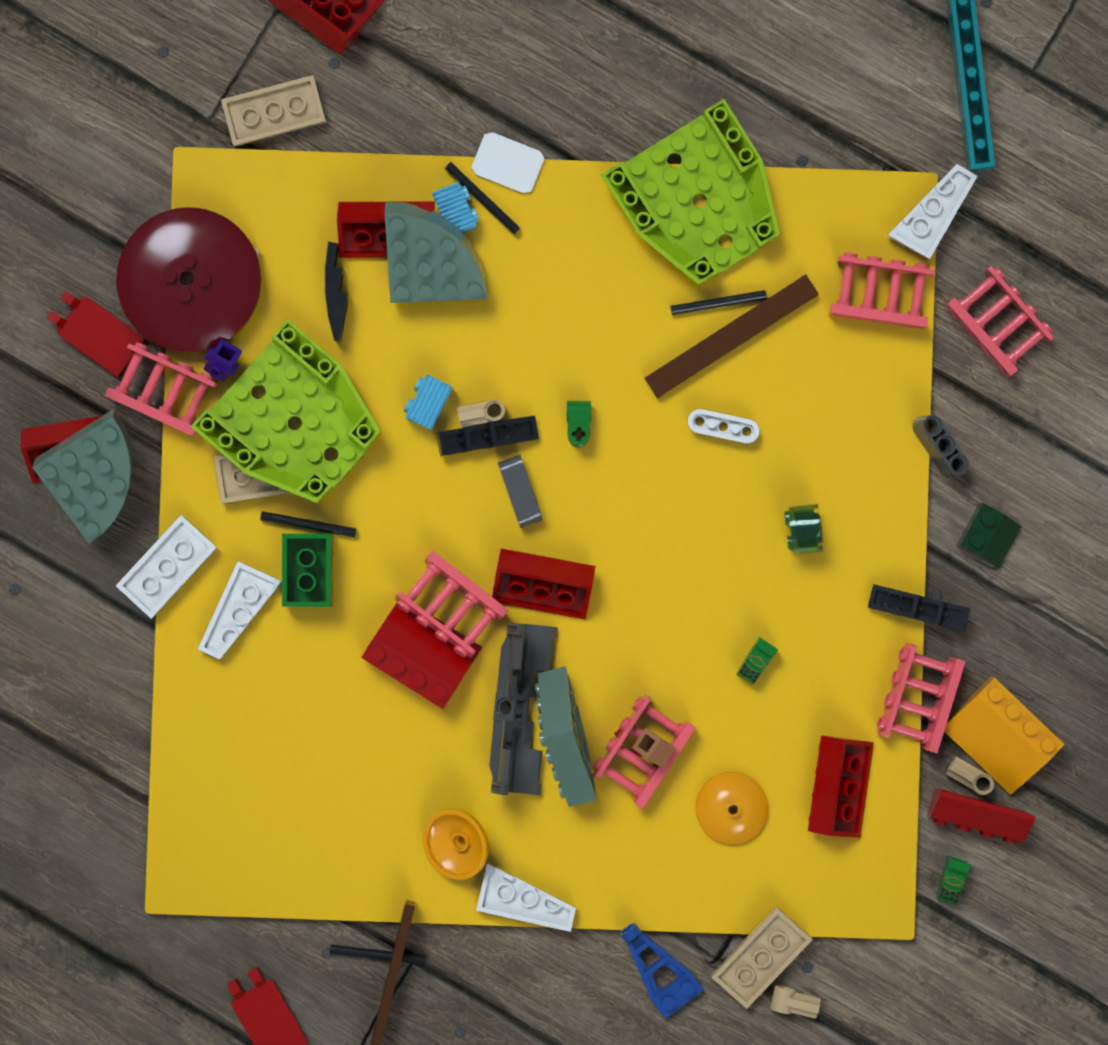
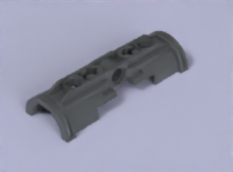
(512, 760)

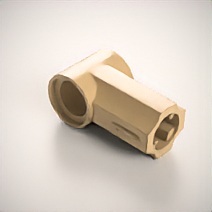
(479, 413)
(968, 775)
(788, 1001)

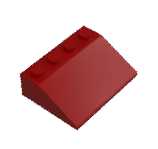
(331, 21)
(418, 657)

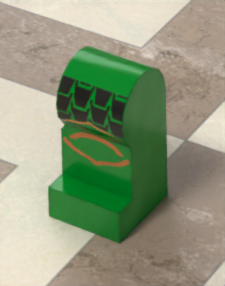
(756, 661)
(952, 880)

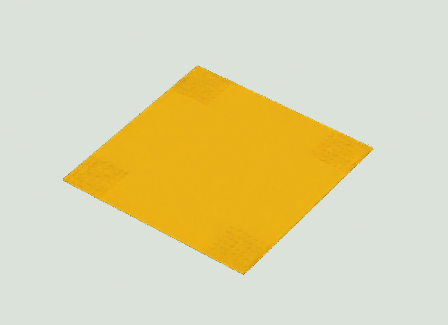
(309, 775)

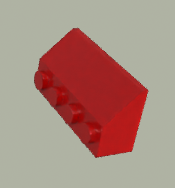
(363, 228)
(42, 438)
(543, 583)
(840, 786)
(980, 815)

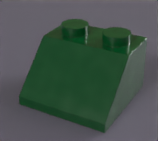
(989, 535)

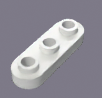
(734, 424)

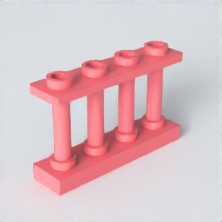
(866, 310)
(991, 344)
(164, 412)
(454, 581)
(943, 692)
(654, 772)

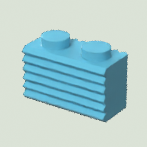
(454, 207)
(428, 402)

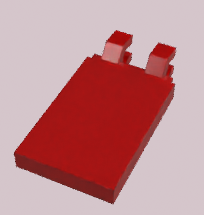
(97, 333)
(265, 1012)

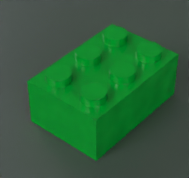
(307, 570)

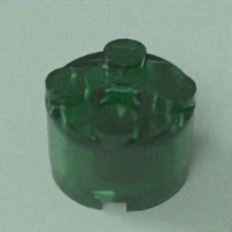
(805, 529)

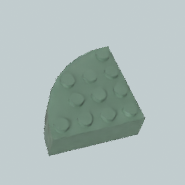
(430, 258)
(90, 473)
(564, 737)

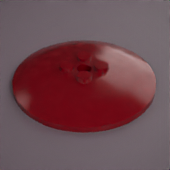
(223, 285)

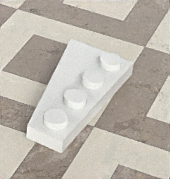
(932, 216)
(240, 602)
(516, 899)

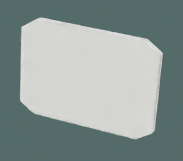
(507, 162)

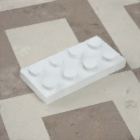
(166, 566)

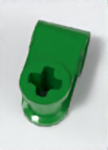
(578, 418)

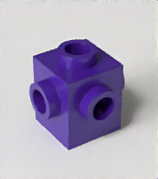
(222, 360)

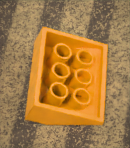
(1002, 735)

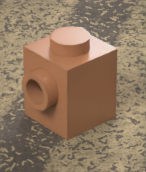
(653, 748)

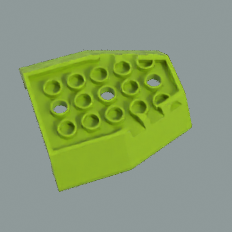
(714, 163)
(299, 384)

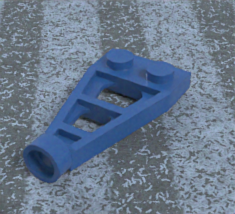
(676, 992)

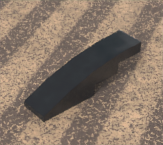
(336, 301)
(487, 435)
(919, 608)

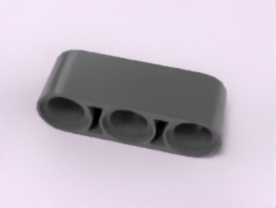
(930, 441)
(520, 491)

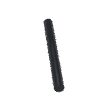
(482, 198)
(718, 302)
(308, 524)
(375, 954)

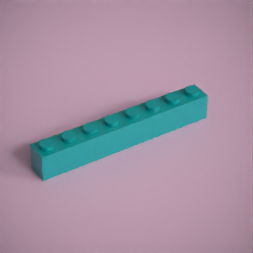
(970, 85)

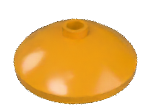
(714, 805)
(446, 848)

